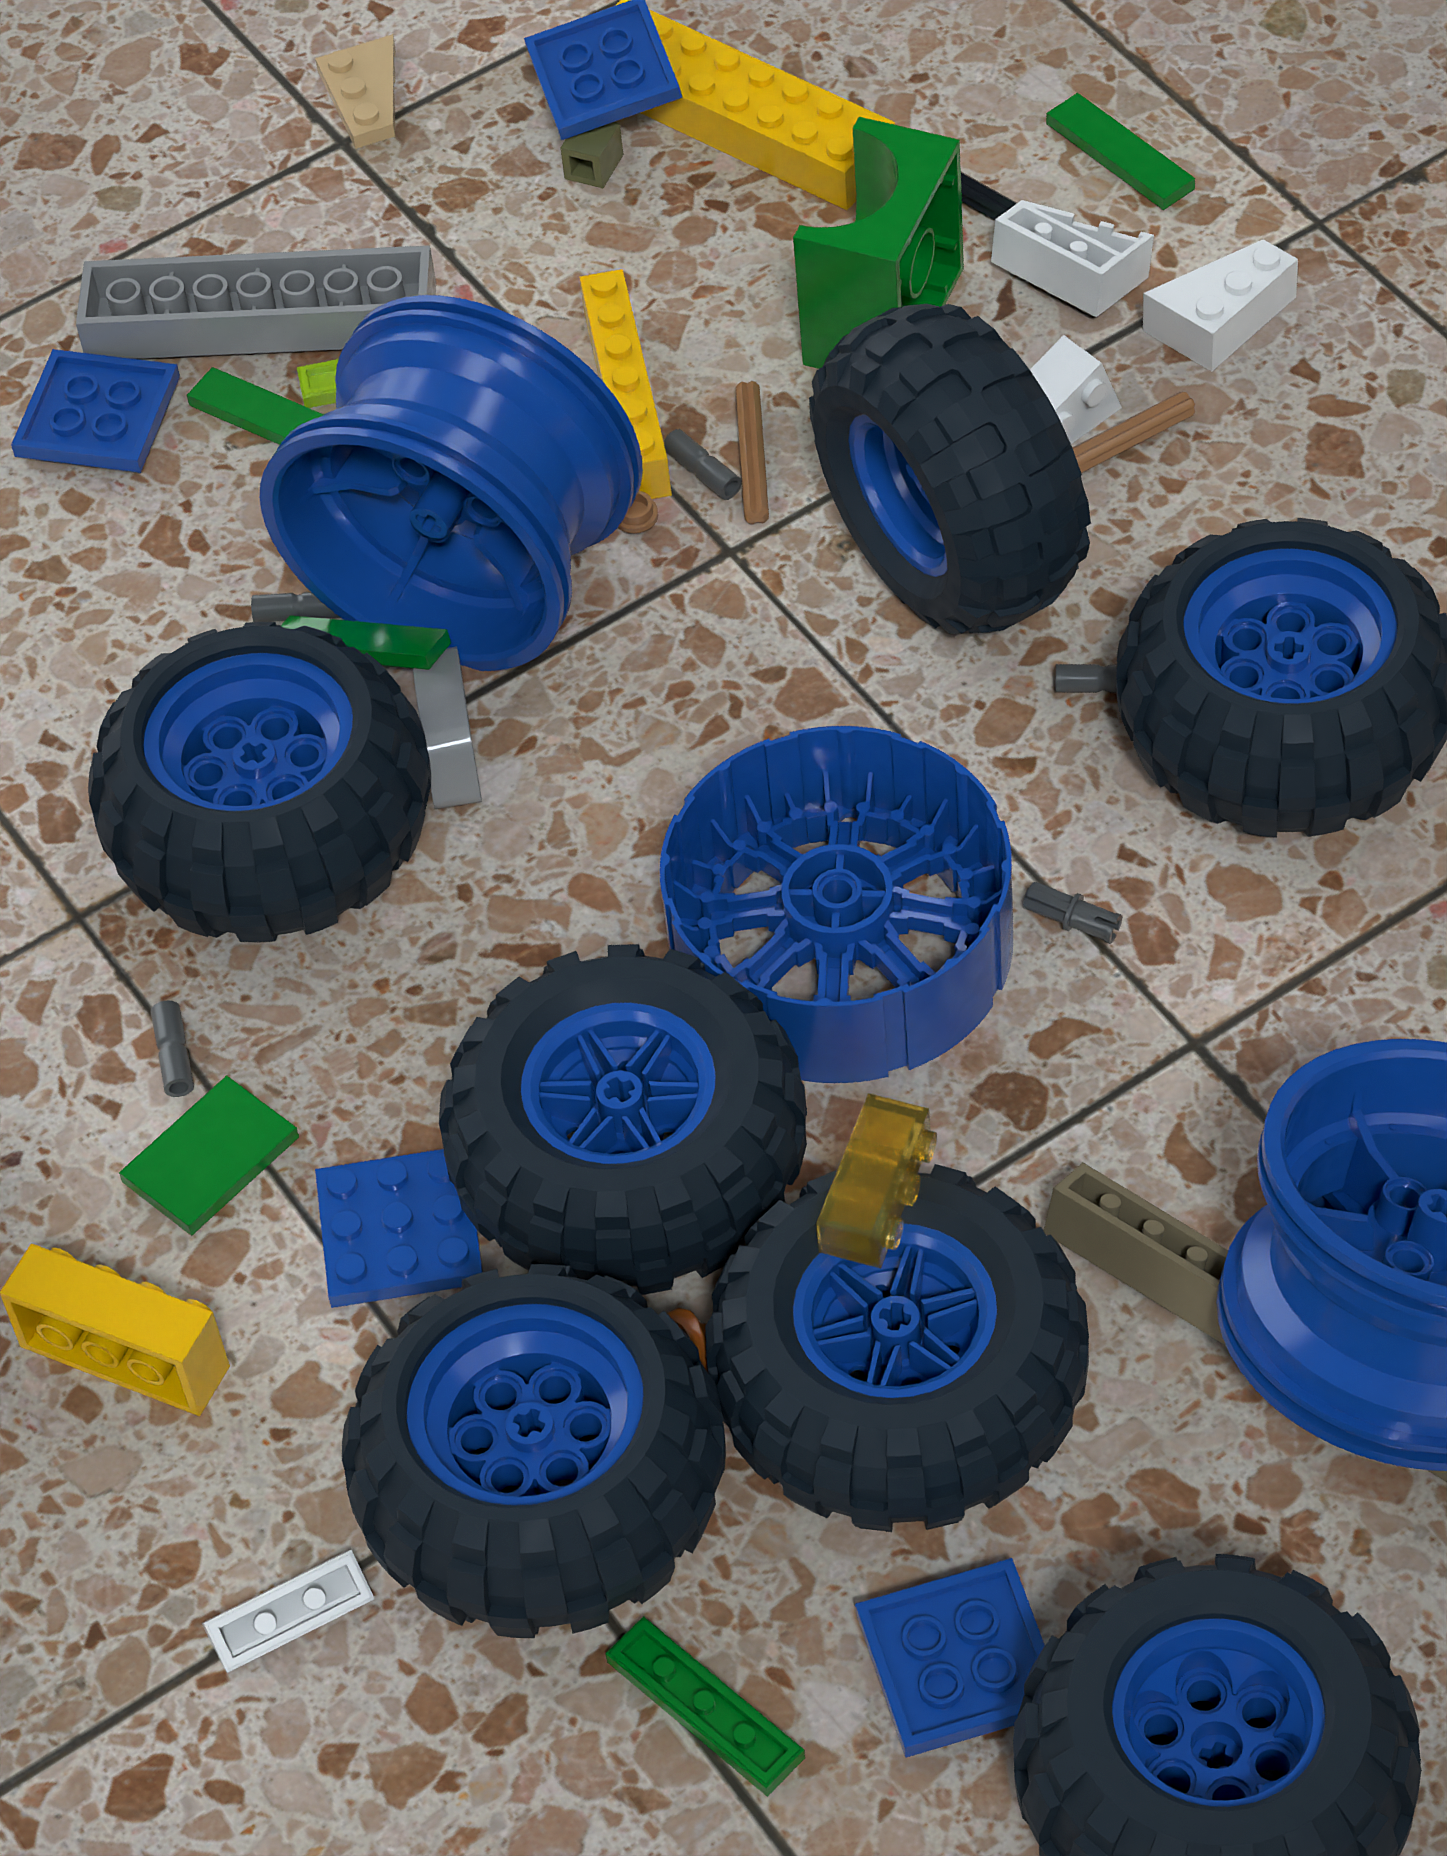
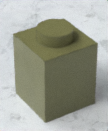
(592, 155)

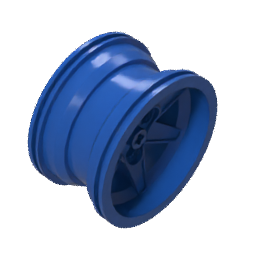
(453, 478)
(1344, 1272)

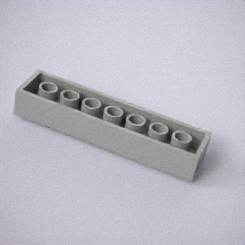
(242, 300)

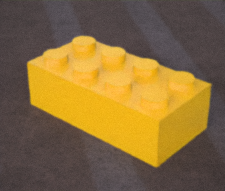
(115, 1328)

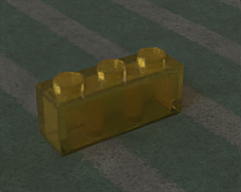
(876, 1181)

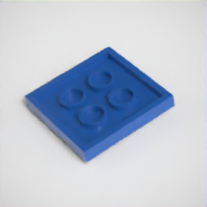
(602, 68)
(96, 410)
(393, 1229)
(952, 1654)

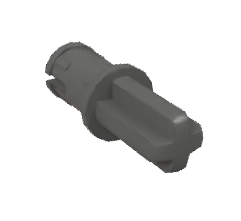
(1072, 911)

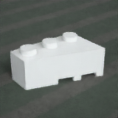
(1069, 258)
(1221, 303)
(1076, 387)

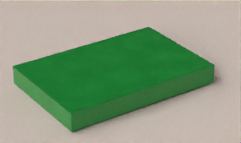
(209, 1155)

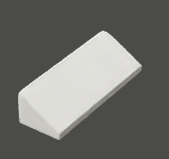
(288, 1610)

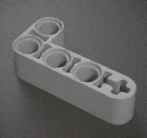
(447, 731)

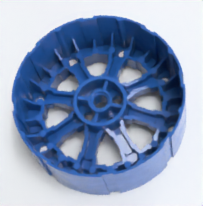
(842, 898)

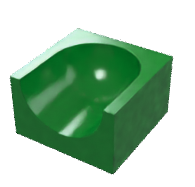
(898, 248)

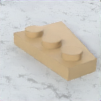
(363, 88)

